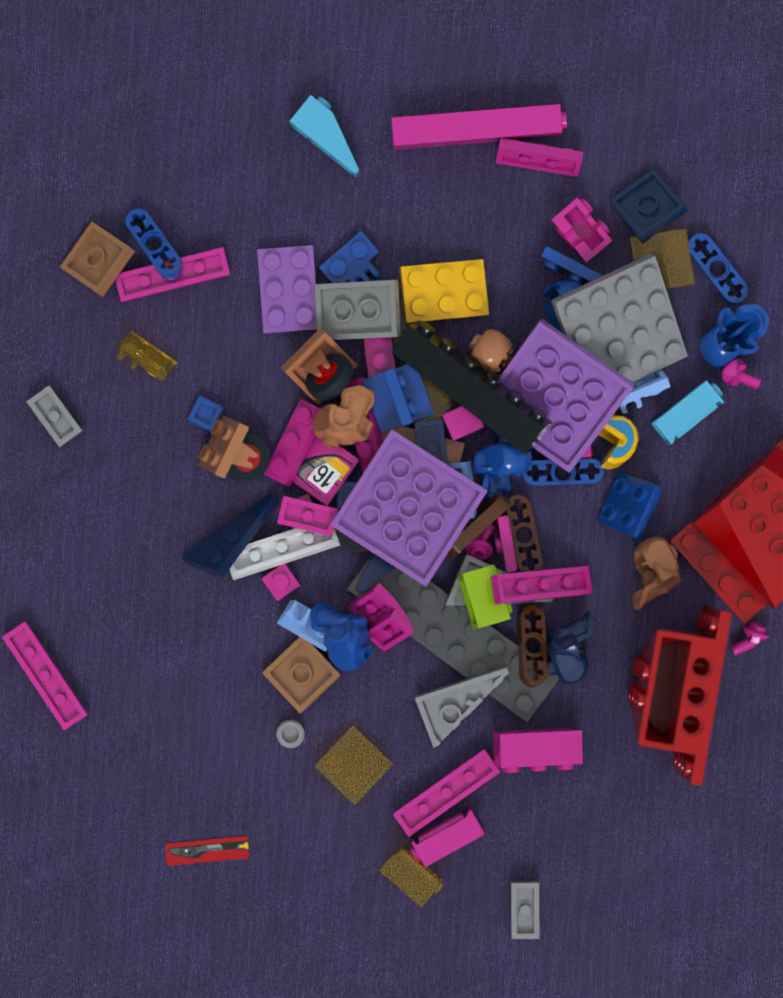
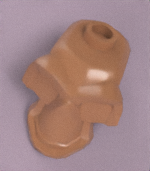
(492, 351)
(345, 422)
(658, 569)

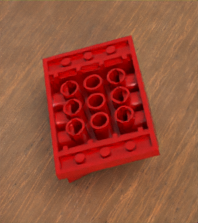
(740, 539)
(679, 690)

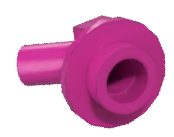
(734, 373)
(479, 547)
(755, 633)

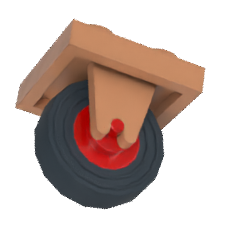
(320, 368)
(235, 452)

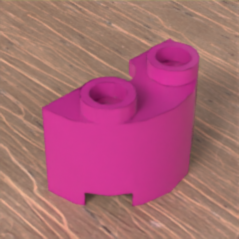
(581, 230)

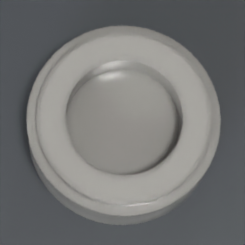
(290, 733)

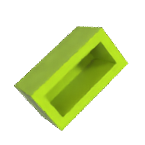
(479, 598)

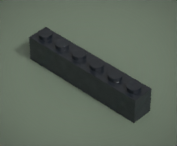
(472, 386)

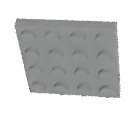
(624, 319)

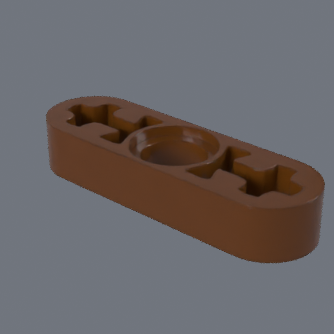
(484, 518)
(534, 540)
(524, 626)

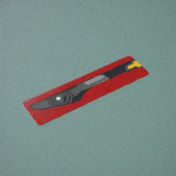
(207, 850)

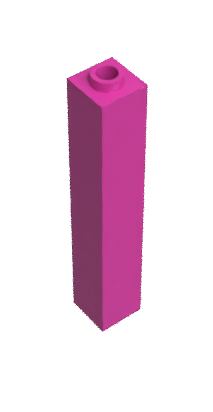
(478, 126)

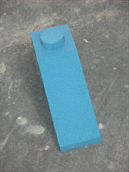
(320, 127)

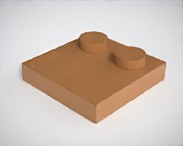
(97, 259)
(301, 674)

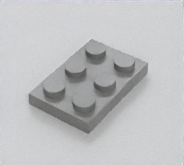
(358, 309)

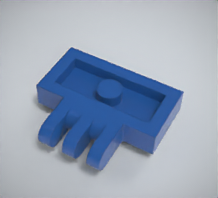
(352, 261)

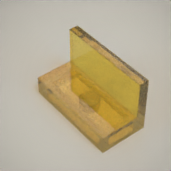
(411, 876)

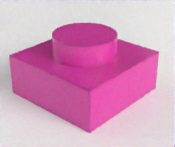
(280, 581)

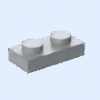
(54, 416)
(525, 910)

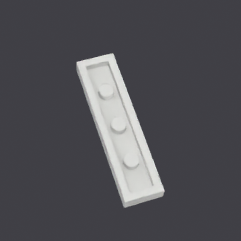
(280, 550)

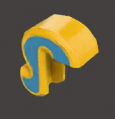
(623, 436)

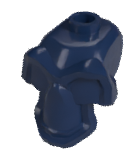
(566, 650)

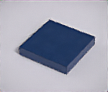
(648, 205)

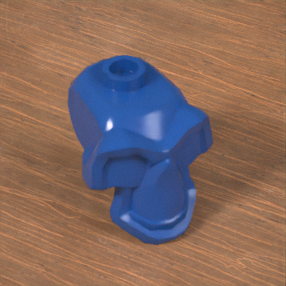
(734, 334)
(497, 463)
(345, 636)

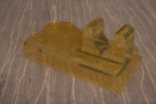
(148, 356)

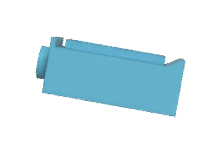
(688, 411)

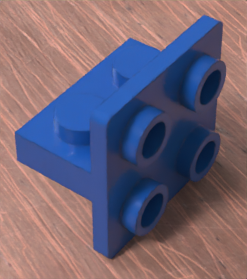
(398, 397)
(629, 505)

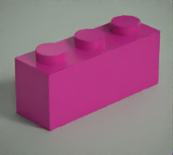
(537, 749)

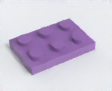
(287, 289)

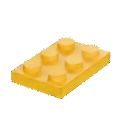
(444, 291)

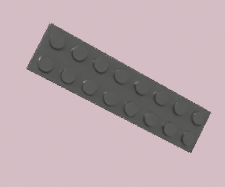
(451, 637)

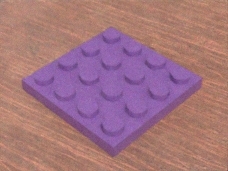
(570, 387)
(408, 508)

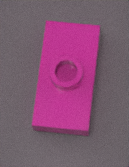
(504, 544)

